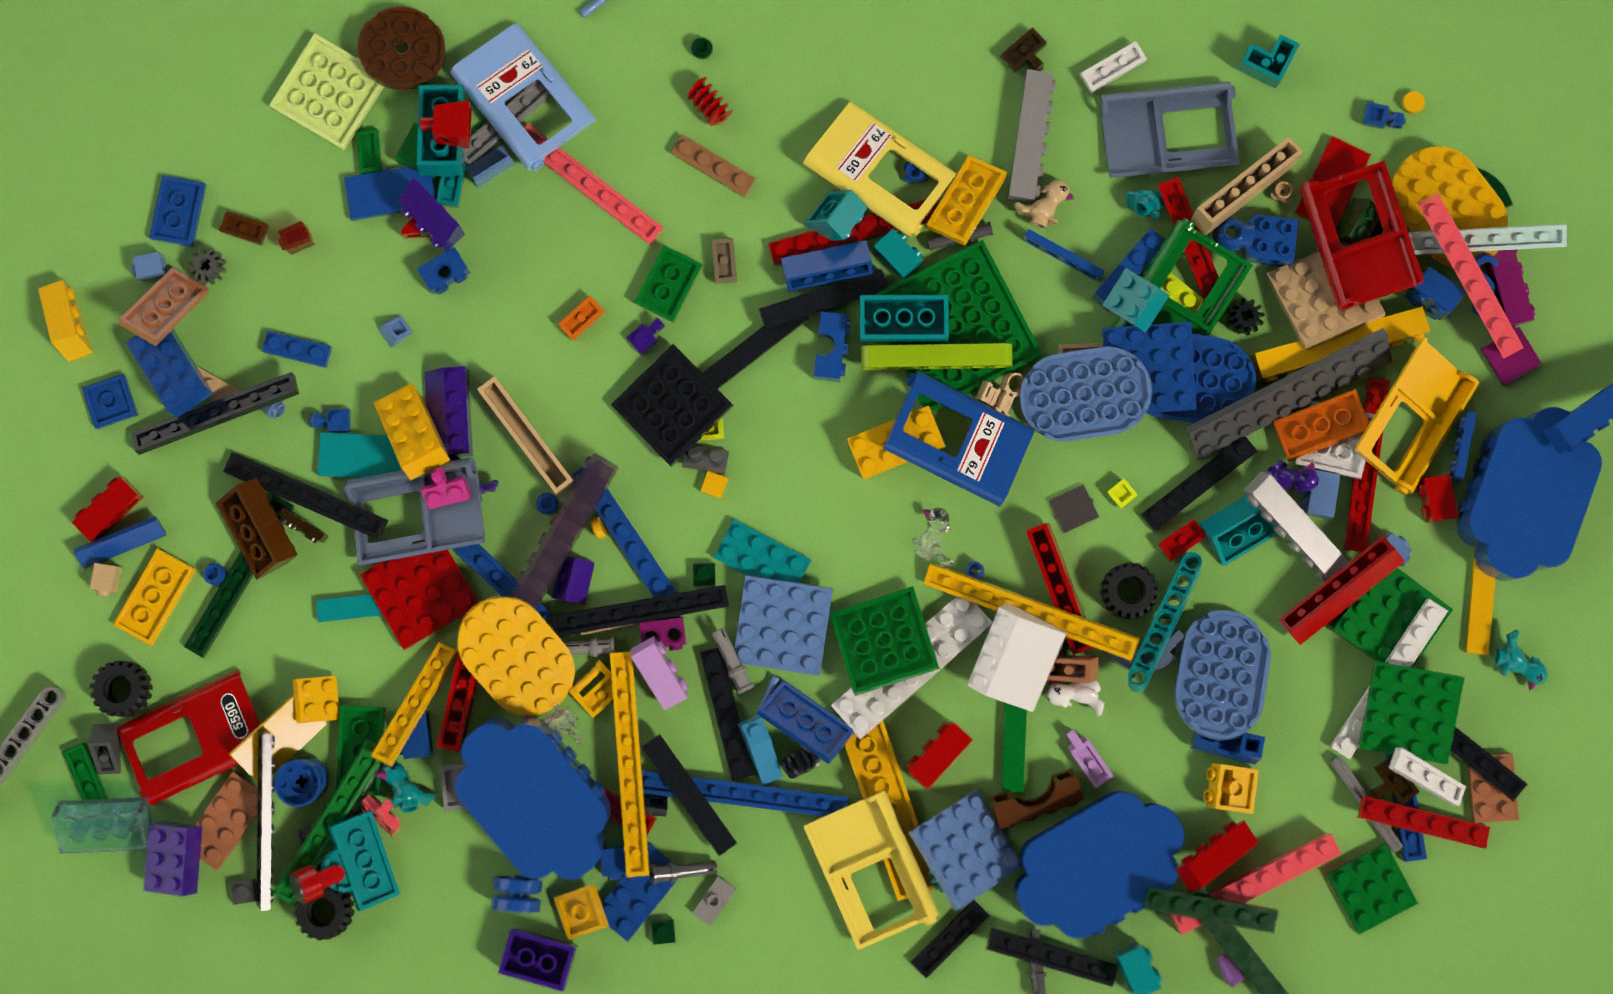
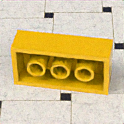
(411, 431)
(868, 445)

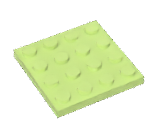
(327, 92)

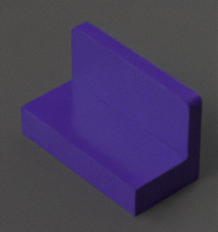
(573, 580)

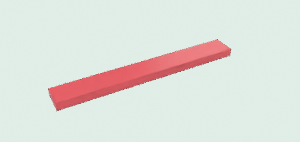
(598, 191)

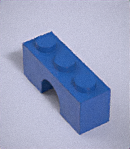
(830, 366)
(1243, 748)

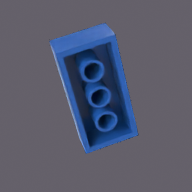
(171, 372)

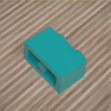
(898, 254)

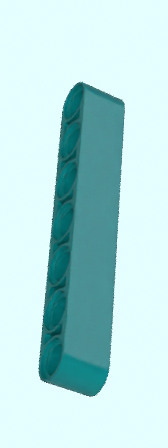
(1161, 631)

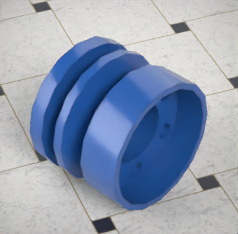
(298, 793)

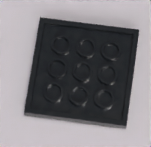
(672, 405)

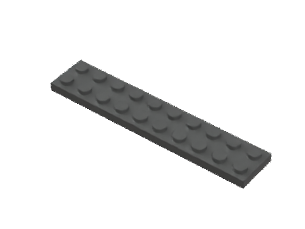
(1289, 394)

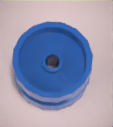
(516, 892)

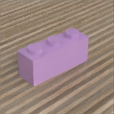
(659, 672)

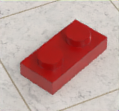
(1182, 540)

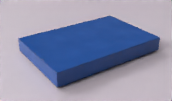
(177, 211)

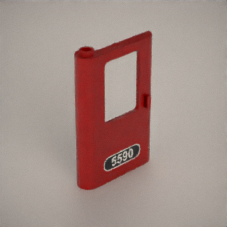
(221, 720)

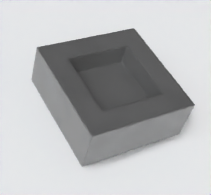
(243, 891)

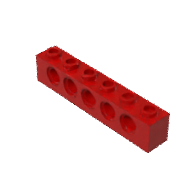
(458, 708)

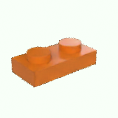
(581, 318)

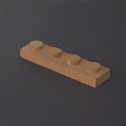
(713, 166)

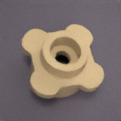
(1288, 189)

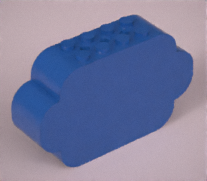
(1526, 498)
(533, 798)
(1098, 864)

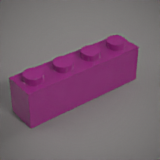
(1510, 287)

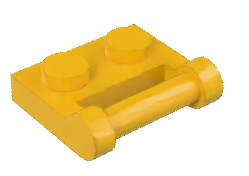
(600, 695)

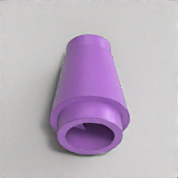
(1230, 972)

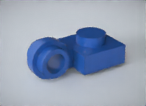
(1377, 115)
(337, 420)

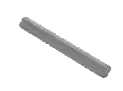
(1357, 791)

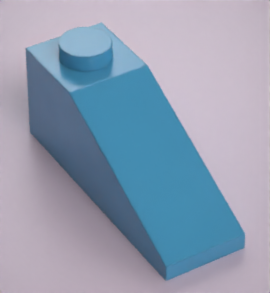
(760, 749)

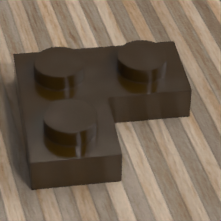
(296, 522)

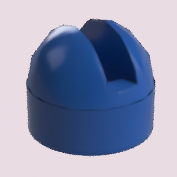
(975, 565)

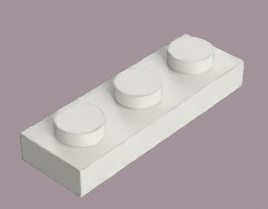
(1113, 67)

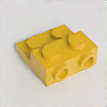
(1231, 788)

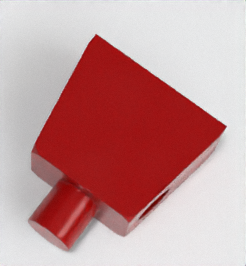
(450, 124)

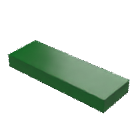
(85, 772)

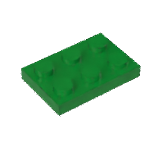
(668, 284)

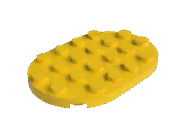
(1460, 186)
(515, 655)

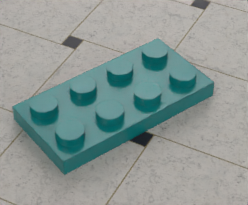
(760, 555)

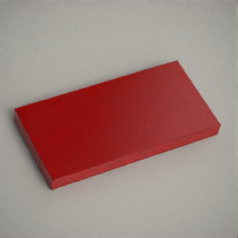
(1336, 160)

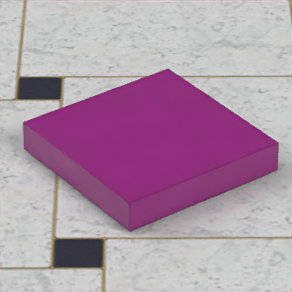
(1513, 365)

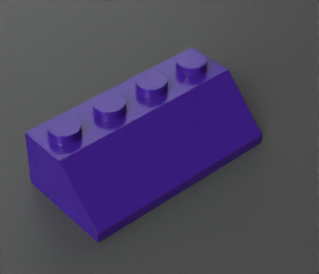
(450, 408)

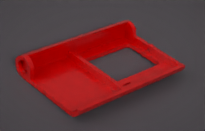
(1370, 266)

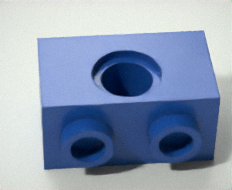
(431, 271)

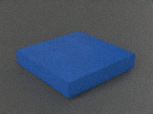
(110, 401)

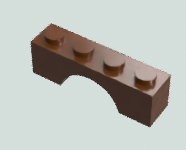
(1061, 792)

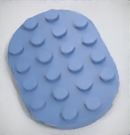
(1086, 393)
(1222, 675)

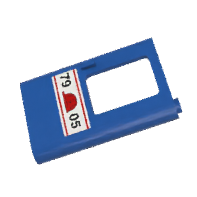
(988, 453)

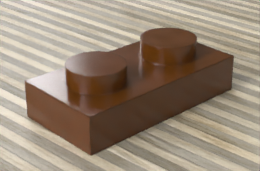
(244, 228)

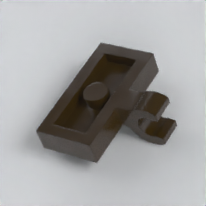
(1025, 51)
(1395, 783)

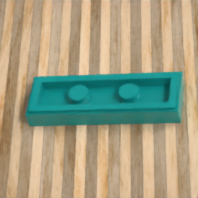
(347, 608)

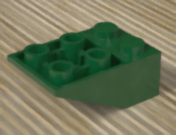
(1359, 222)

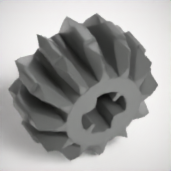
(215, 263)

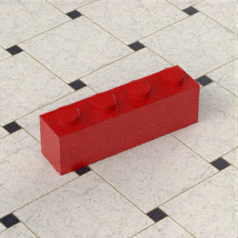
(1217, 855)

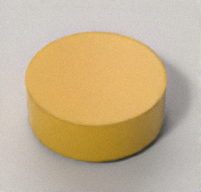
(1413, 102)
(598, 527)

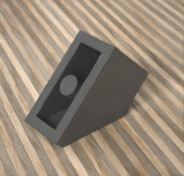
(105, 748)

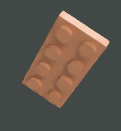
(163, 306)
(227, 819)

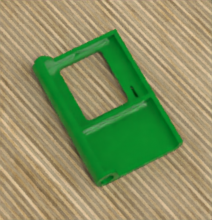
(1218, 298)

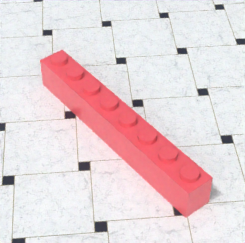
(1470, 275)
(1269, 875)

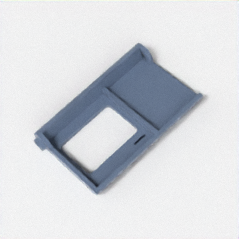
(443, 526)

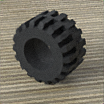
(1147, 585)
(103, 688)
(320, 931)

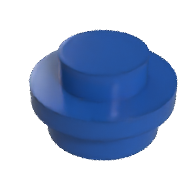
(547, 503)
(214, 574)

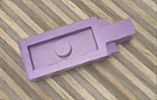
(1088, 759)

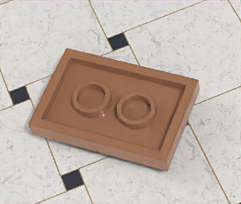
(1488, 802)

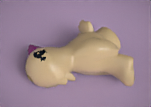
(1044, 209)

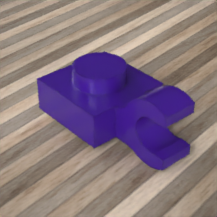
(643, 337)

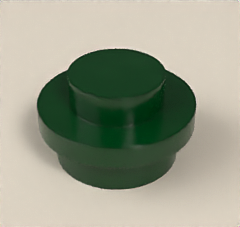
(701, 48)

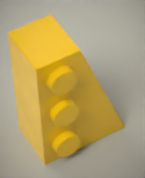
(64, 320)

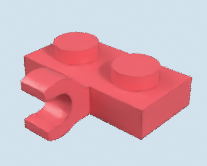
(386, 820)

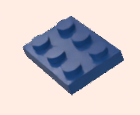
(1462, 447)

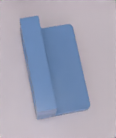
(490, 166)

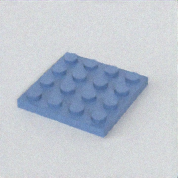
(783, 624)
(965, 849)

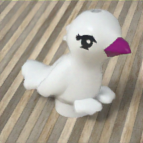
(1085, 693)

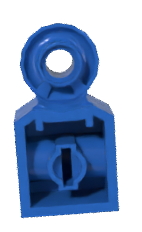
(1263, 239)

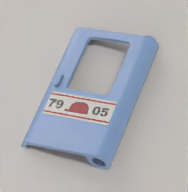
(504, 69)

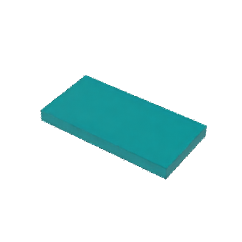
(355, 455)

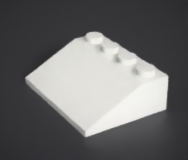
(1016, 658)

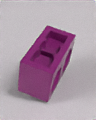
(662, 628)

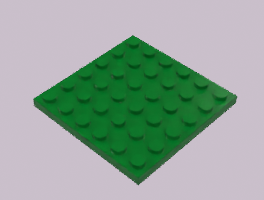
(978, 311)

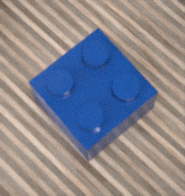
(1435, 294)

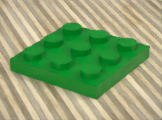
(1372, 888)

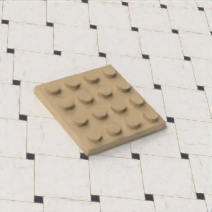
(1311, 305)

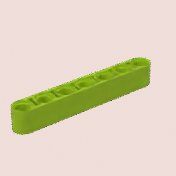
(936, 356)

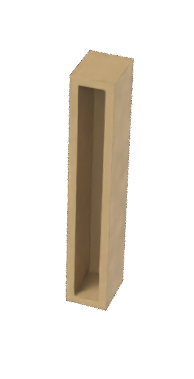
(526, 436)

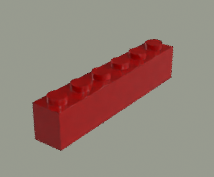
(1056, 576)
(1341, 590)

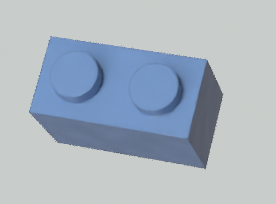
(1322, 500)

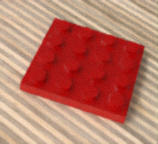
(419, 594)

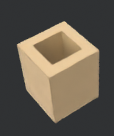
(105, 579)

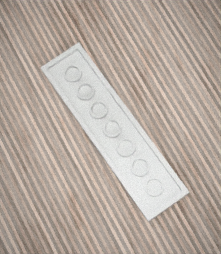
(949, 633)

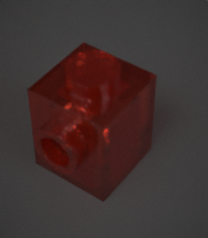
(295, 238)

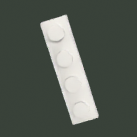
(1427, 777)

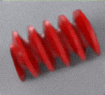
(707, 103)

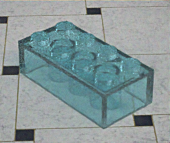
(101, 825)

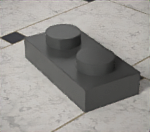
(706, 459)

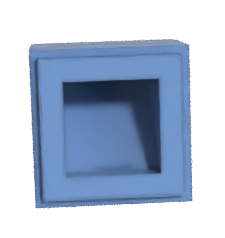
(395, 331)

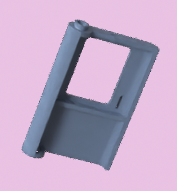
(1137, 135)

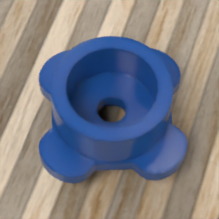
(909, 167)

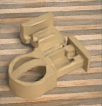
(1001, 399)

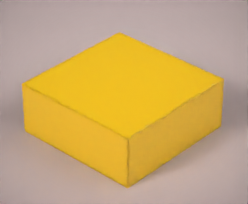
(714, 485)

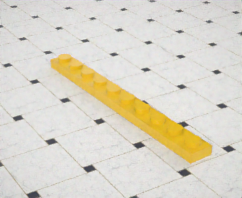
(994, 597)
(629, 764)

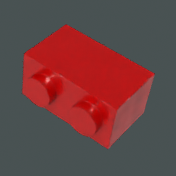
(1437, 498)

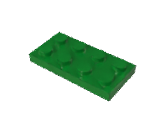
(355, 726)

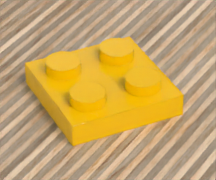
(316, 699)
(581, 911)

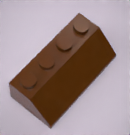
(256, 528)

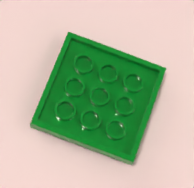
(1383, 615)
(884, 641)
(1411, 711)

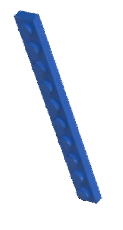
(752, 795)

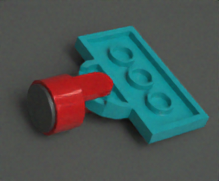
(354, 865)

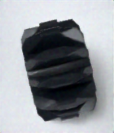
(1241, 308)
(800, 763)

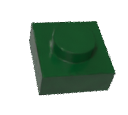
(704, 574)
(663, 931)

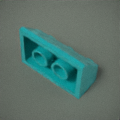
(1236, 530)

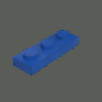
(297, 349)

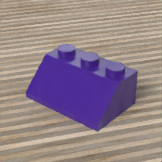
(430, 216)

